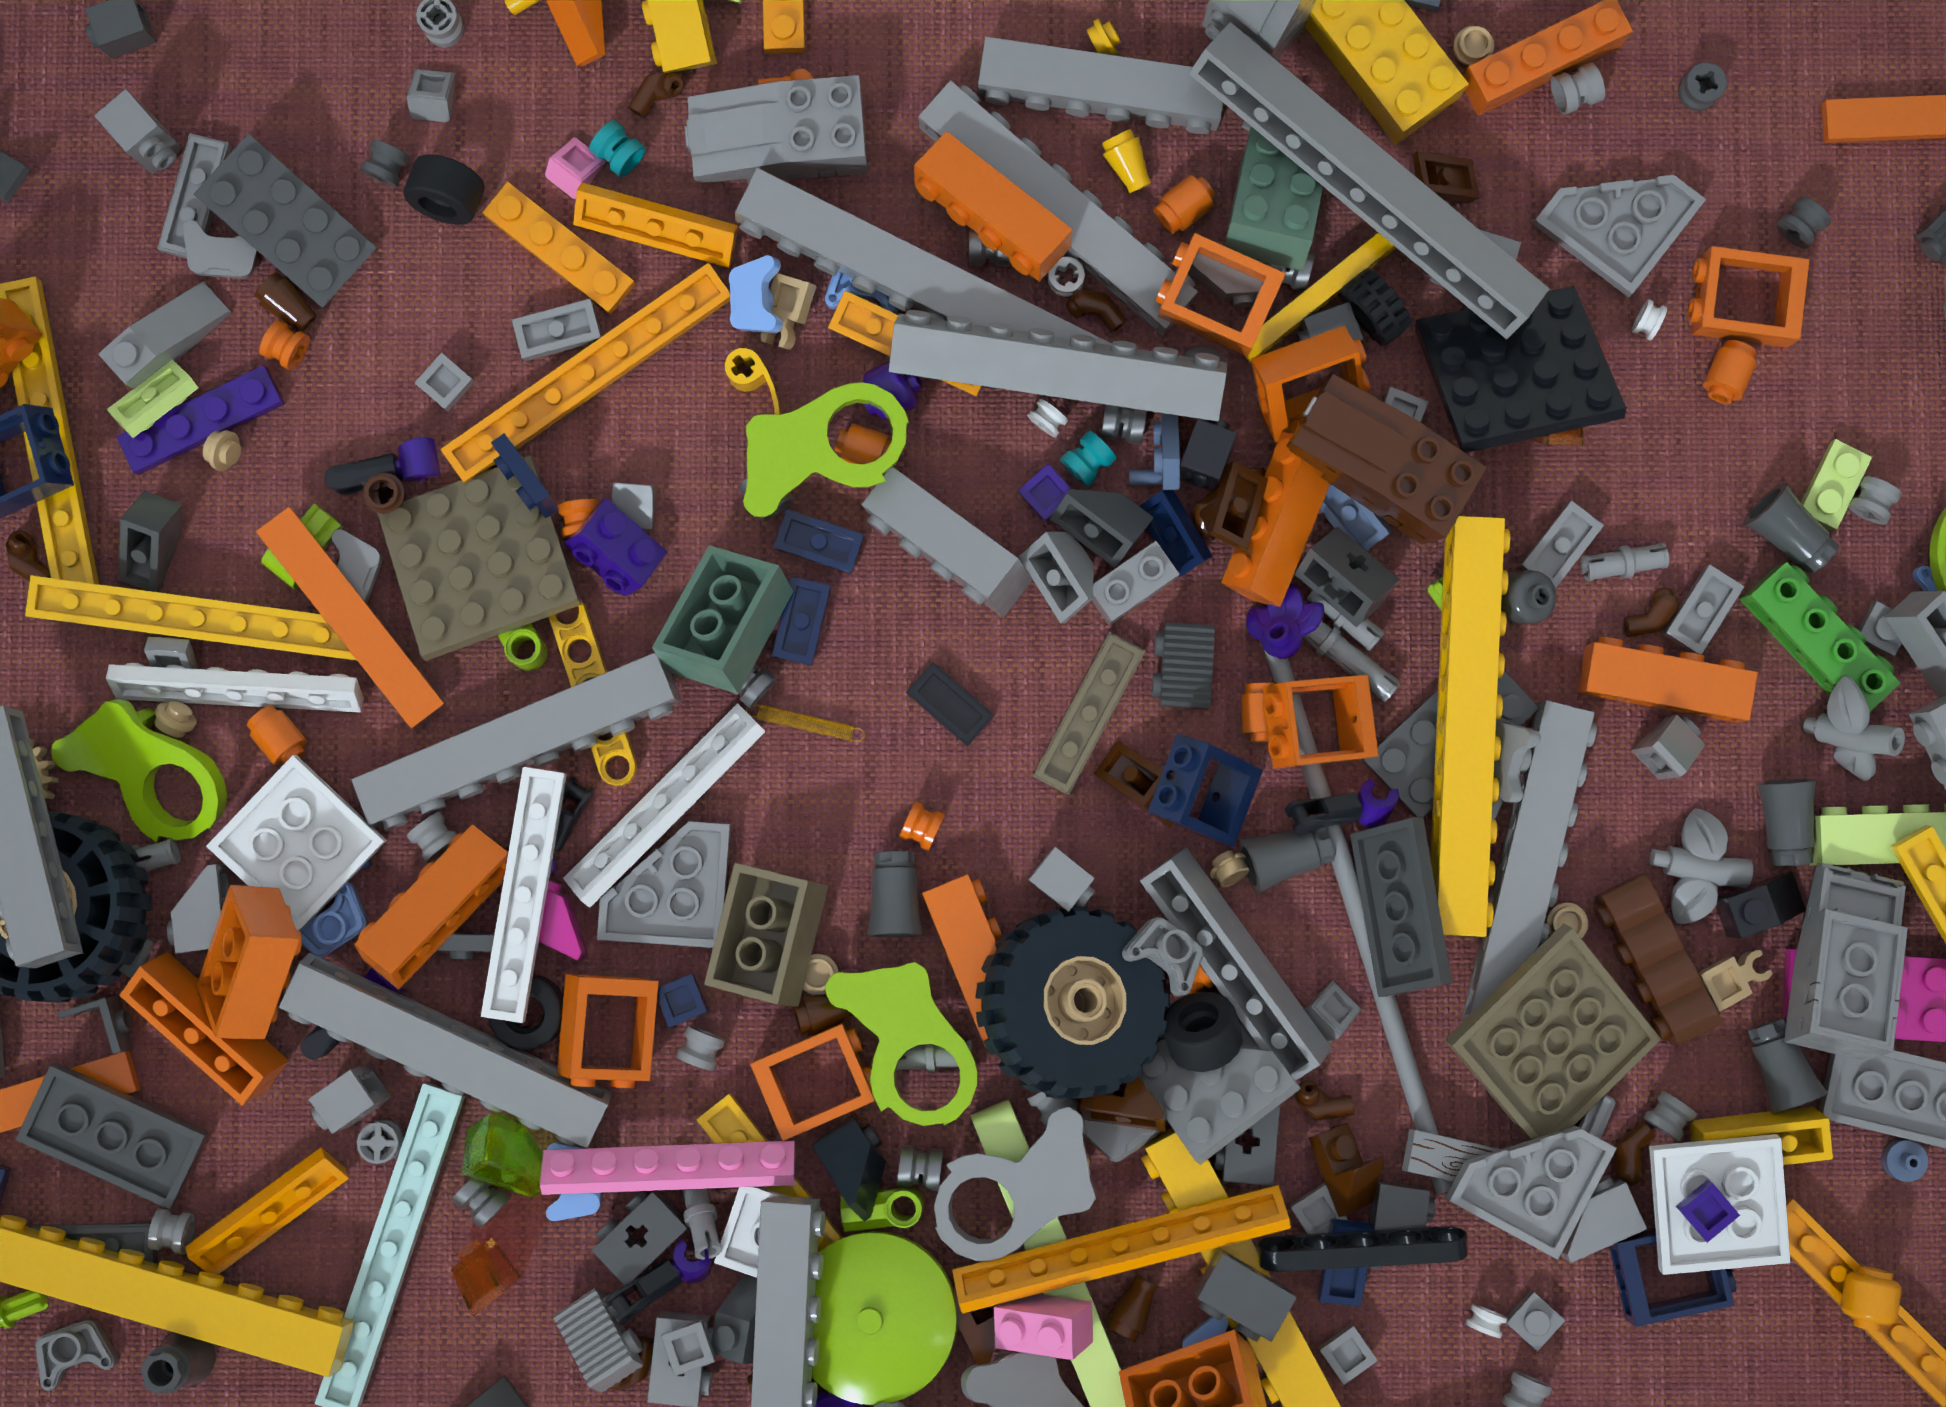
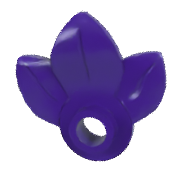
(1284, 626)

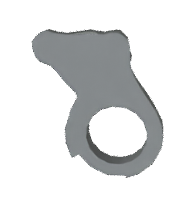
(1043, 1185)
(1018, 1381)

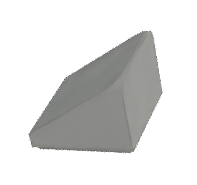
(431, 95)
(636, 502)
(1332, 1011)

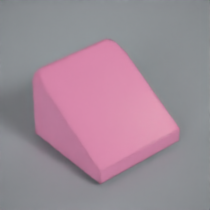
(573, 166)

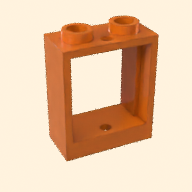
(1788, 306)
(1237, 341)
(1300, 360)
(1350, 700)
(573, 1027)
(775, 1095)

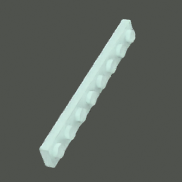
(393, 1242)

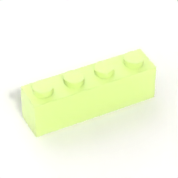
(1868, 836)

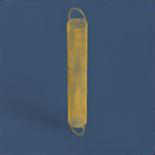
(805, 716)

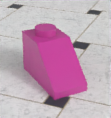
(560, 924)

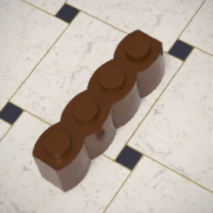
(1658, 960)

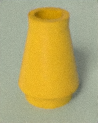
(1127, 160)

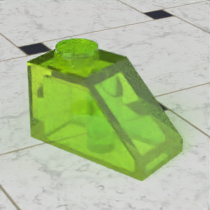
(503, 1155)

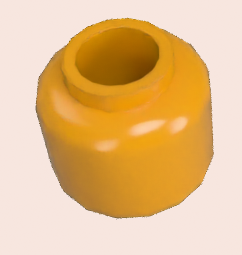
(1871, 1298)

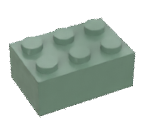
(1272, 206)
(723, 619)

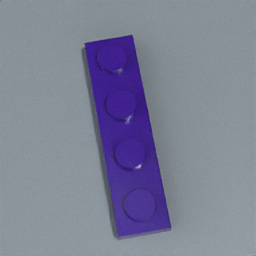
(198, 418)

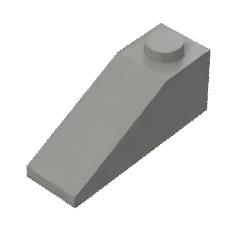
(164, 334)

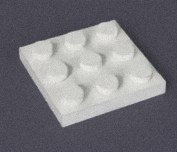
(297, 840)
(1748, 1176)

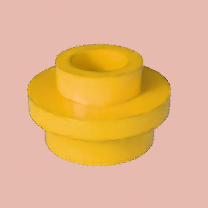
(1104, 37)

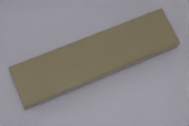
(1088, 713)

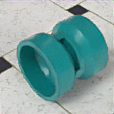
(617, 148)
(1085, 461)

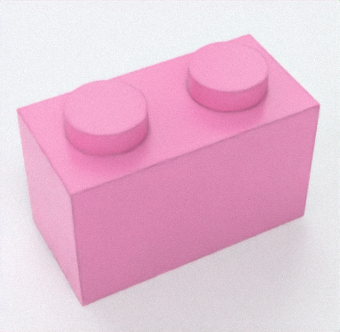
(1044, 1326)

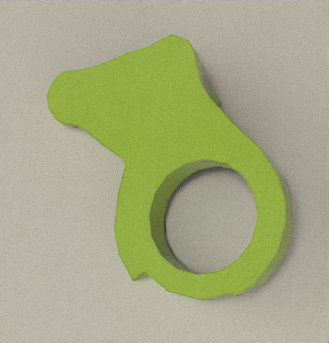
(796, 445)
(123, 748)
(902, 1014)

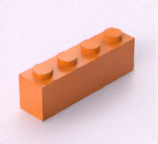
(1546, 54)
(992, 207)
(1281, 528)
(1666, 681)
(433, 906)
(964, 934)
(170, 1001)

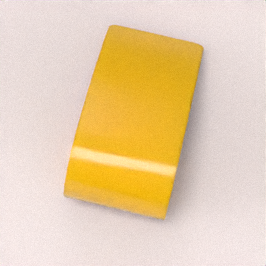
(758, 377)

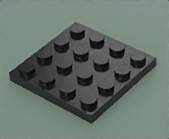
(1523, 386)

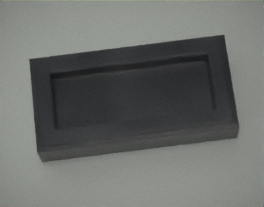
(950, 704)

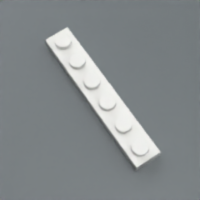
(235, 688)
(663, 805)
(523, 895)

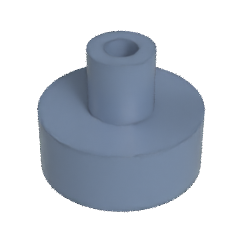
(1904, 1160)

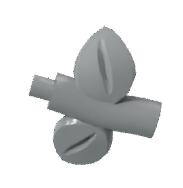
(1849, 730)
(1700, 867)

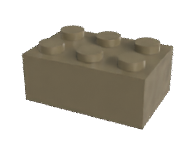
(766, 935)

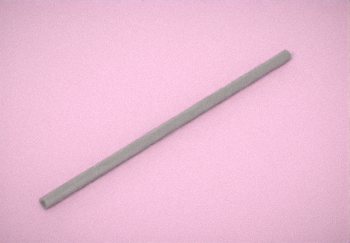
(1350, 892)

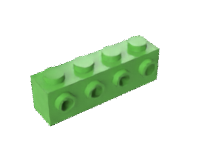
(1816, 635)

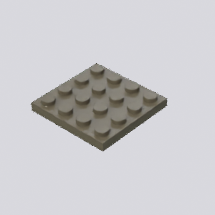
(476, 562)
(1553, 1037)

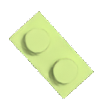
(152, 398)
(1835, 483)

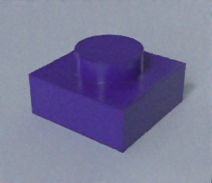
(1044, 492)
(1707, 1210)

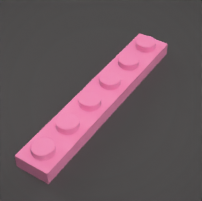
(668, 1167)

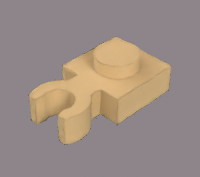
(790, 304)
(1728, 980)

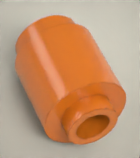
(1184, 204)
(1730, 372)
(861, 444)
(1252, 713)
(276, 735)

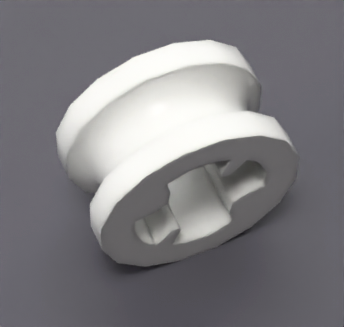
(1062, 265)
(1649, 319)
(1047, 418)
(1486, 1321)

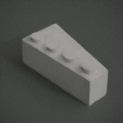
(947, 541)

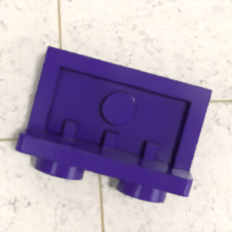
(616, 548)

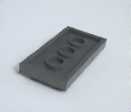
(285, 220)
(1408, 752)
(1401, 907)
(111, 1135)

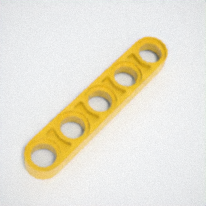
(1320, 294)
(580, 672)

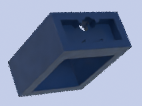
(47, 452)
(1227, 797)
(1633, 1294)

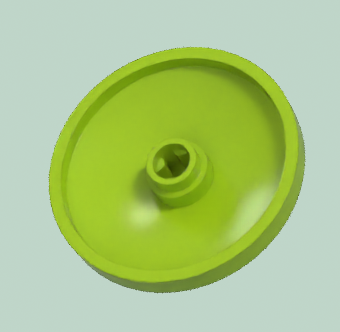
(882, 1318)

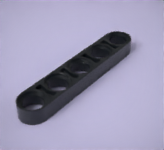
(1363, 1249)

